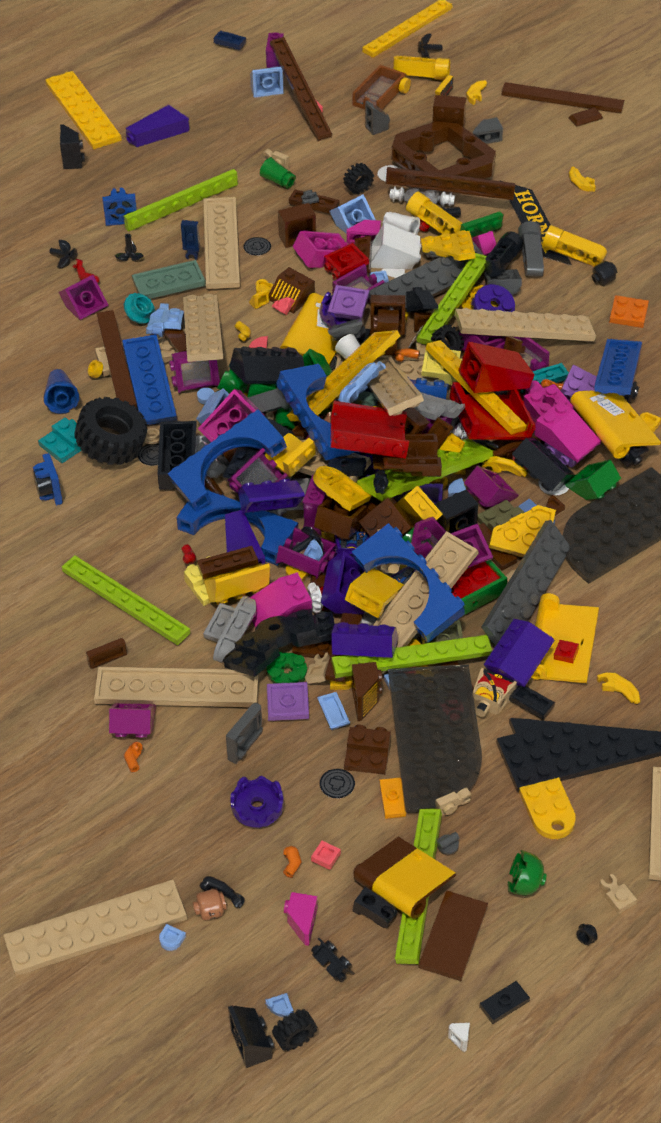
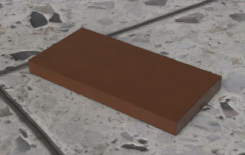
(453, 935)

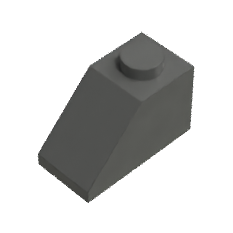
(375, 119)
(489, 131)

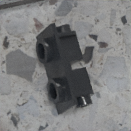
(339, 965)

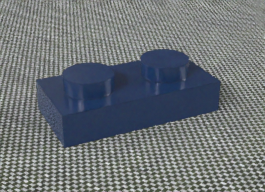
(229, 40)

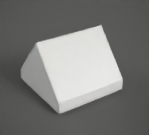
(458, 1034)

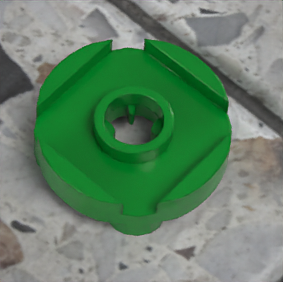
(287, 661)

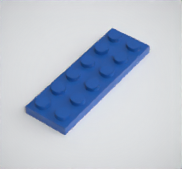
(618, 367)
(149, 379)

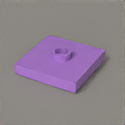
(348, 302)
(287, 701)

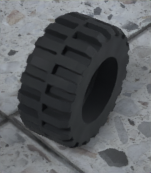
(105, 445)

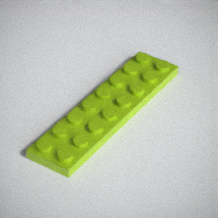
(451, 463)

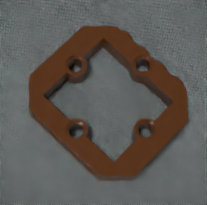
(428, 135)

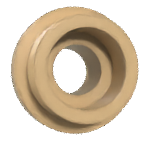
(152, 436)

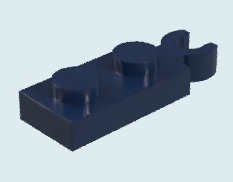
(190, 238)

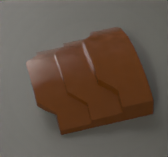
(420, 457)

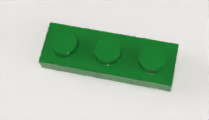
(483, 224)

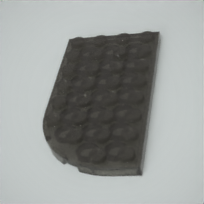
(615, 526)
(434, 732)

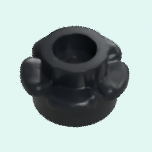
(586, 934)

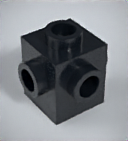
(634, 455)

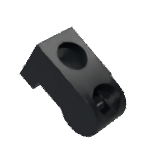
(374, 908)

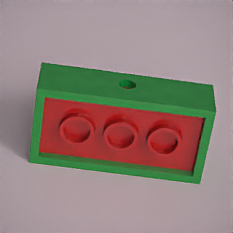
(479, 585)

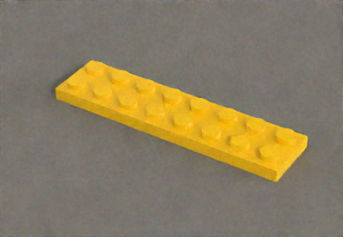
(83, 110)
(366, 353)

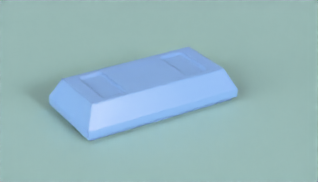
(333, 710)

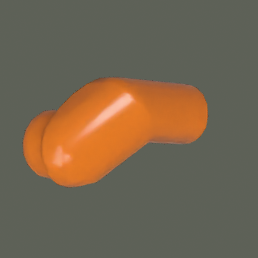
(411, 353)
(132, 755)
(294, 860)

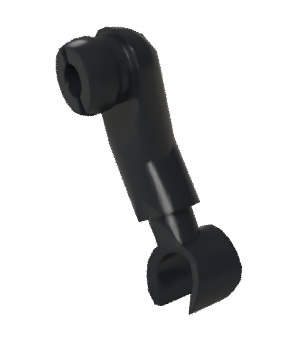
(209, 881)

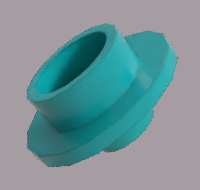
(138, 308)

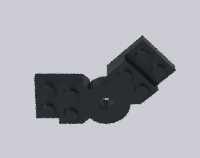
(261, 647)

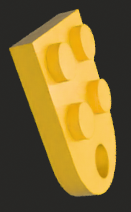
(340, 487)
(548, 806)

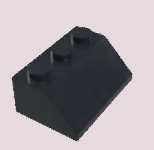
(542, 464)

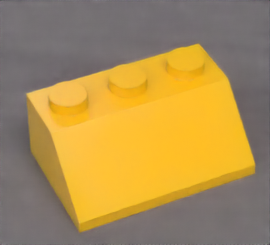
(237, 583)

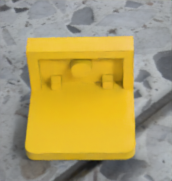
(295, 454)

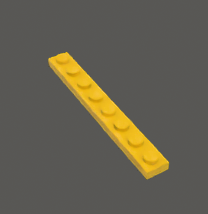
(406, 28)
(488, 400)

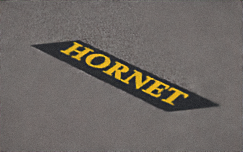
(529, 209)

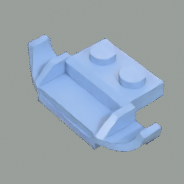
(164, 318)
(359, 382)

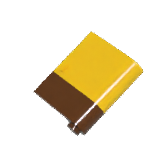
(403, 876)

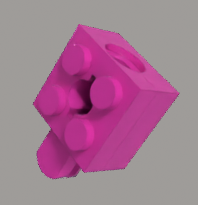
(540, 399)

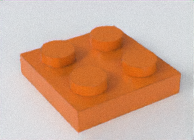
(629, 311)

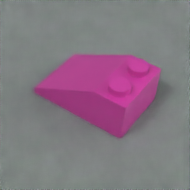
(315, 245)
(228, 413)
(566, 432)
(281, 598)

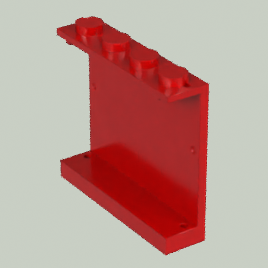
(482, 425)
(368, 430)

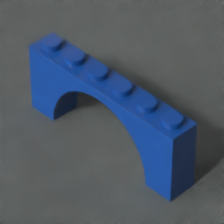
(296, 386)
(251, 432)
(273, 527)
(390, 548)

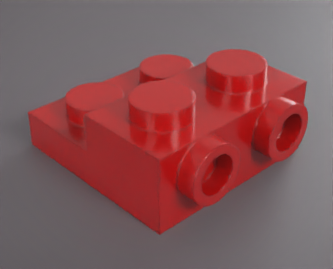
(344, 260)

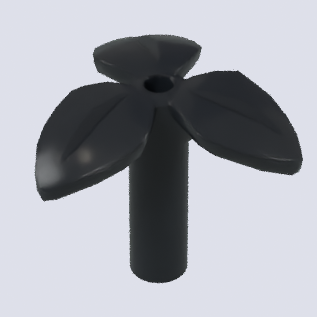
(423, 46)
(130, 250)
(65, 252)
(304, 544)

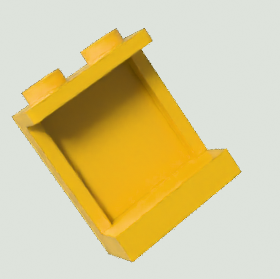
(418, 506)
(373, 591)

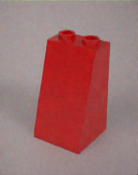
(494, 369)

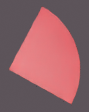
(283, 305)
(259, 342)

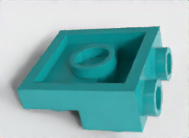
(61, 441)

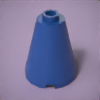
(60, 392)

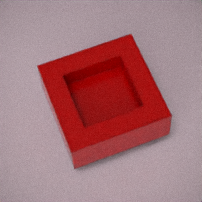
(566, 651)

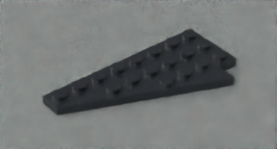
(570, 750)

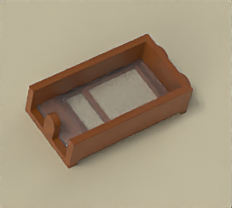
(378, 87)

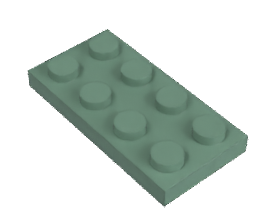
(169, 279)

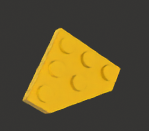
(456, 245)
(520, 531)

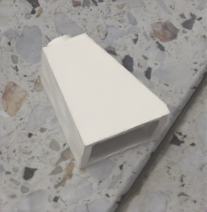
(395, 248)

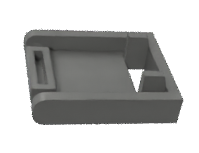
(244, 733)

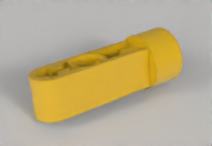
(422, 67)
(423, 208)
(574, 246)

